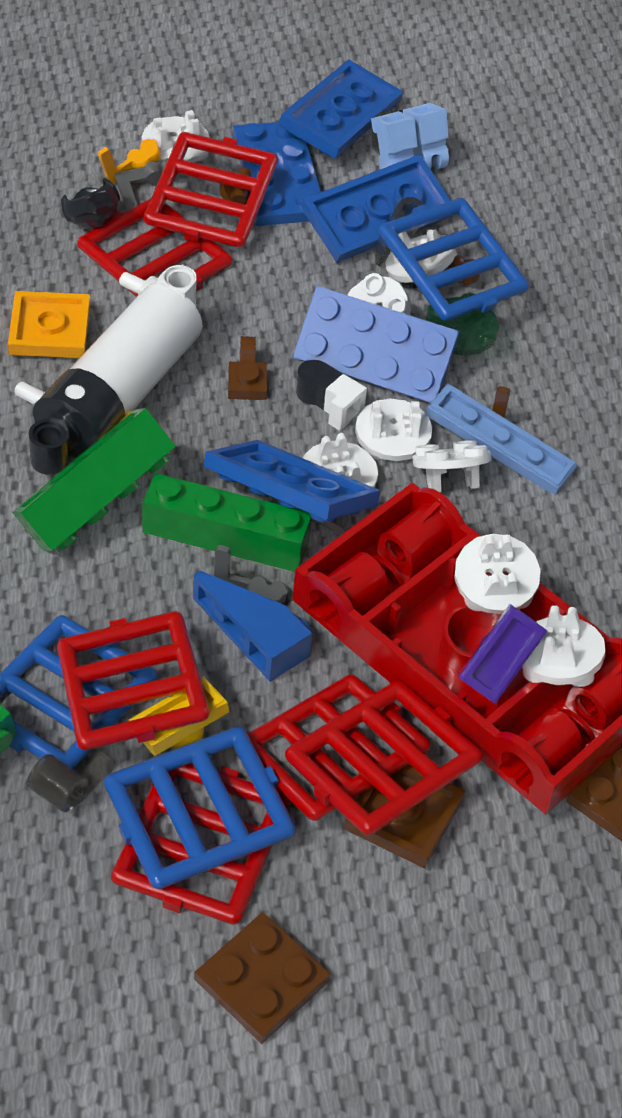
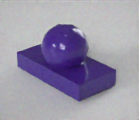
(502, 653)

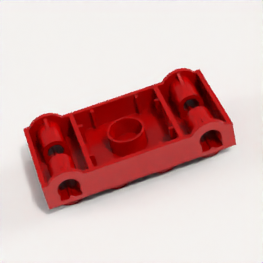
(397, 606)

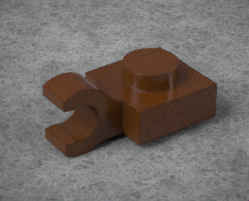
(247, 378)

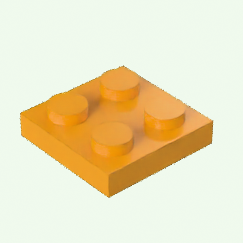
(49, 324)

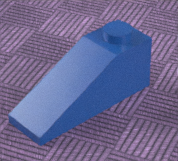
(256, 625)

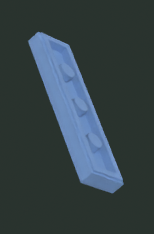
(503, 438)

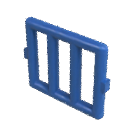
(429, 285)
(38, 652)
(199, 858)

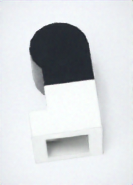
(331, 391)

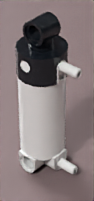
(115, 369)

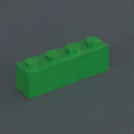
(94, 480)
(217, 517)

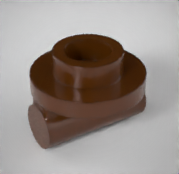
(235, 194)

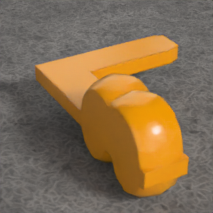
(136, 158)

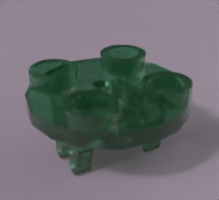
(476, 329)

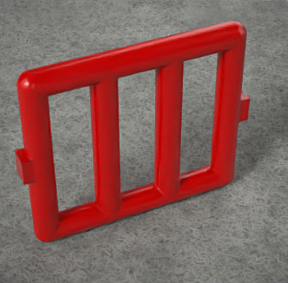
(246, 212)
(111, 261)
(320, 704)
(145, 727)
(400, 800)
(176, 897)

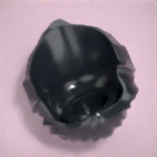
(92, 206)

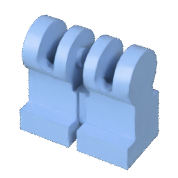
(413, 133)

